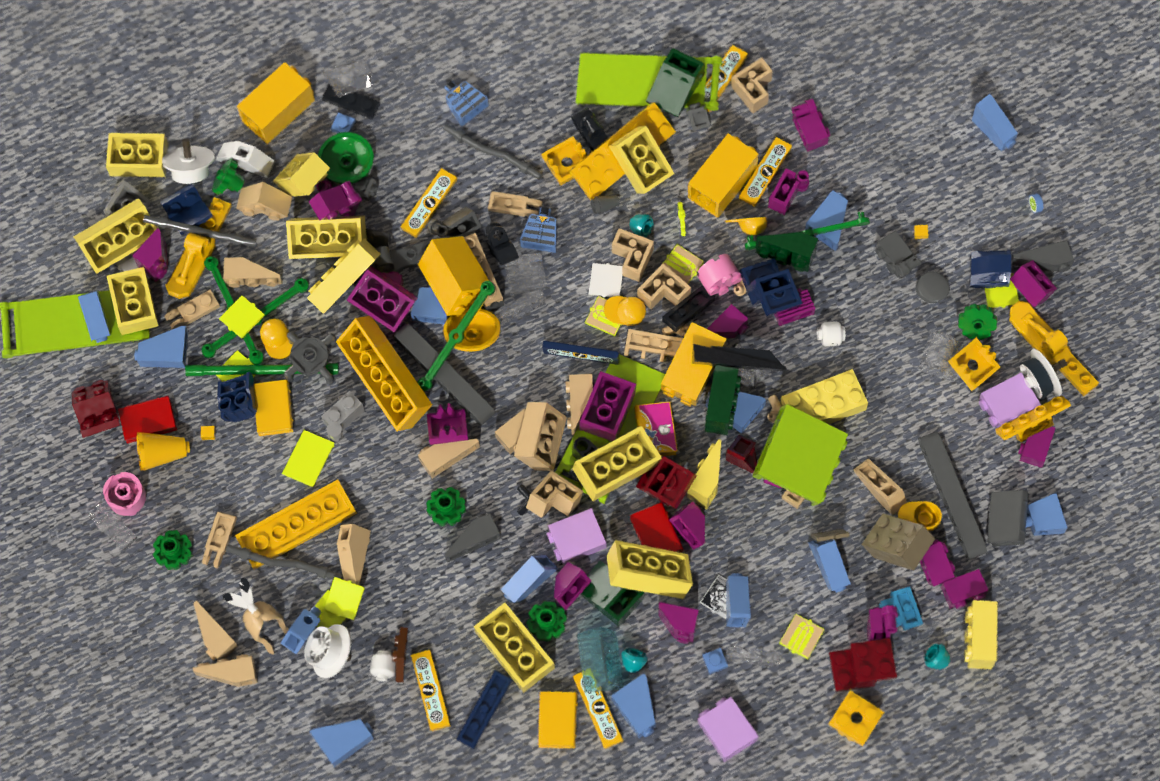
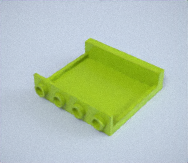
(801, 454)

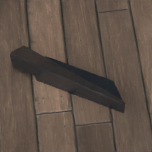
(736, 358)

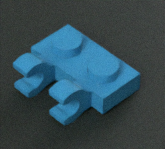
(907, 609)

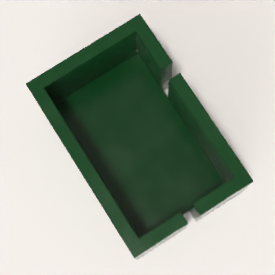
(722, 400)

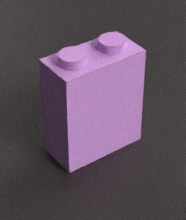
(1008, 400)
(576, 537)
(727, 728)

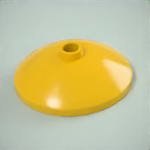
(479, 334)

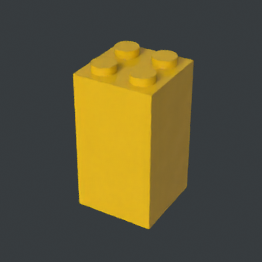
(276, 102)
(723, 175)
(452, 274)
(688, 379)

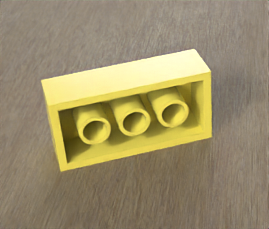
(115, 236)
(323, 238)
(347, 271)
(830, 399)
(617, 463)
(649, 569)
(514, 647)

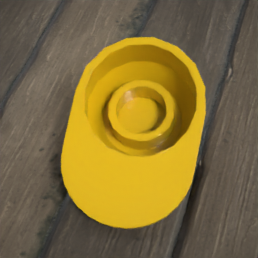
(751, 226)
(625, 310)
(275, 339)
(922, 513)

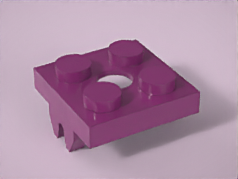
(447, 417)

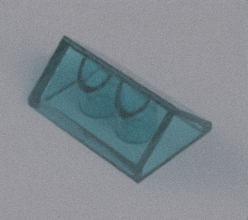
(600, 660)

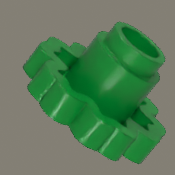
(227, 178)
(977, 321)
(450, 514)
(172, 558)
(550, 629)

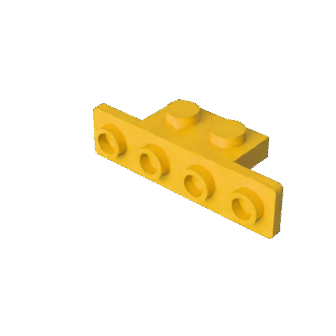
(1034, 420)

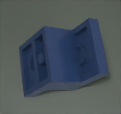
(770, 287)

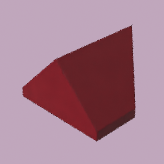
(742, 454)

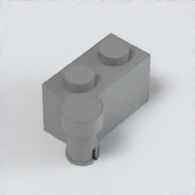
(342, 415)

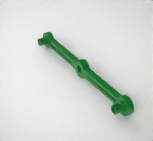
(861, 221)
(211, 263)
(300, 286)
(487, 288)

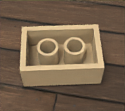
(540, 436)

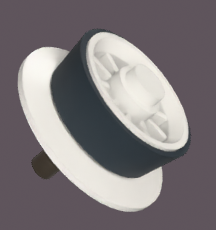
(1041, 375)

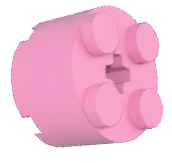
(719, 275)
(121, 484)

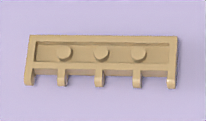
(652, 343)

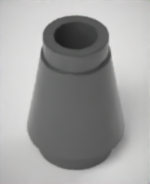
(604, 203)

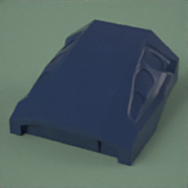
(990, 269)
(237, 398)

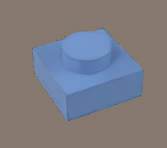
(342, 123)
(715, 661)

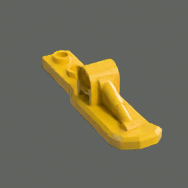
(196, 251)
(1051, 344)

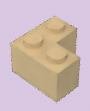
(750, 83)
(265, 200)
(636, 251)
(663, 284)
(555, 493)

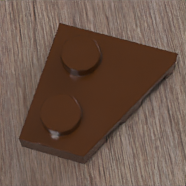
(399, 655)

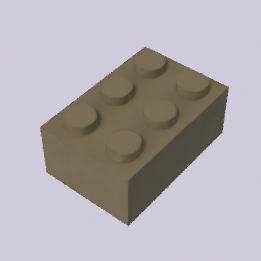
(898, 541)

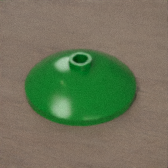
(347, 148)

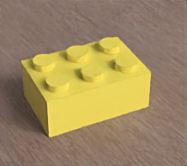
(136, 154)
(641, 159)
(302, 174)
(132, 301)
(981, 634)

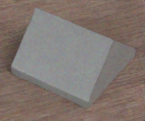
(123, 196)

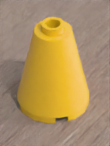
(159, 449)

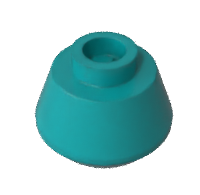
(641, 224)
(937, 657)
(633, 659)

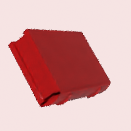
(147, 417)
(655, 529)

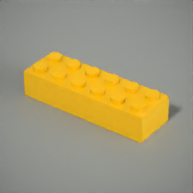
(383, 373)

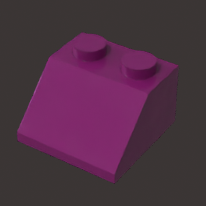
(153, 256)
(679, 621)

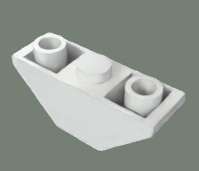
(247, 156)

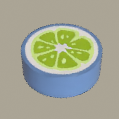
(1036, 203)

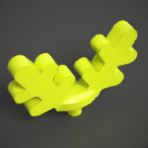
(681, 215)

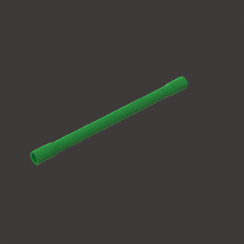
(201, 370)

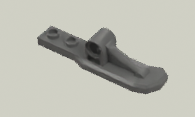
(396, 259)

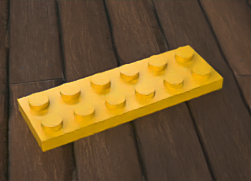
(601, 167)
(297, 523)

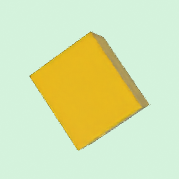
(920, 231)
(208, 432)

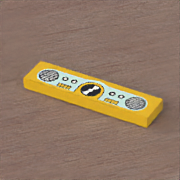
(730, 65)
(765, 172)
(428, 203)
(430, 690)
(599, 714)

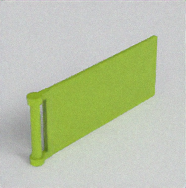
(629, 79)
(57, 325)
(647, 389)

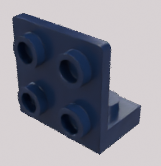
(186, 207)

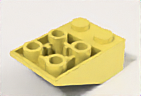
(706, 483)

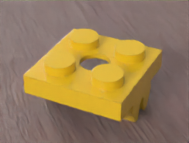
(555, 155)
(982, 356)
(856, 731)

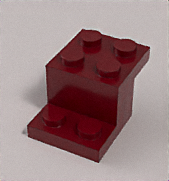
(95, 408)
(667, 482)
(862, 665)

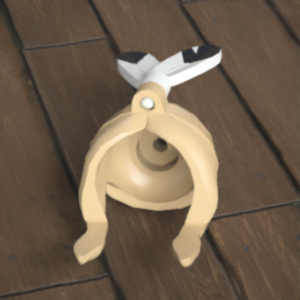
(255, 612)

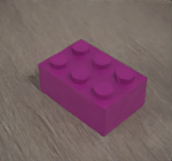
(382, 298)
(607, 406)

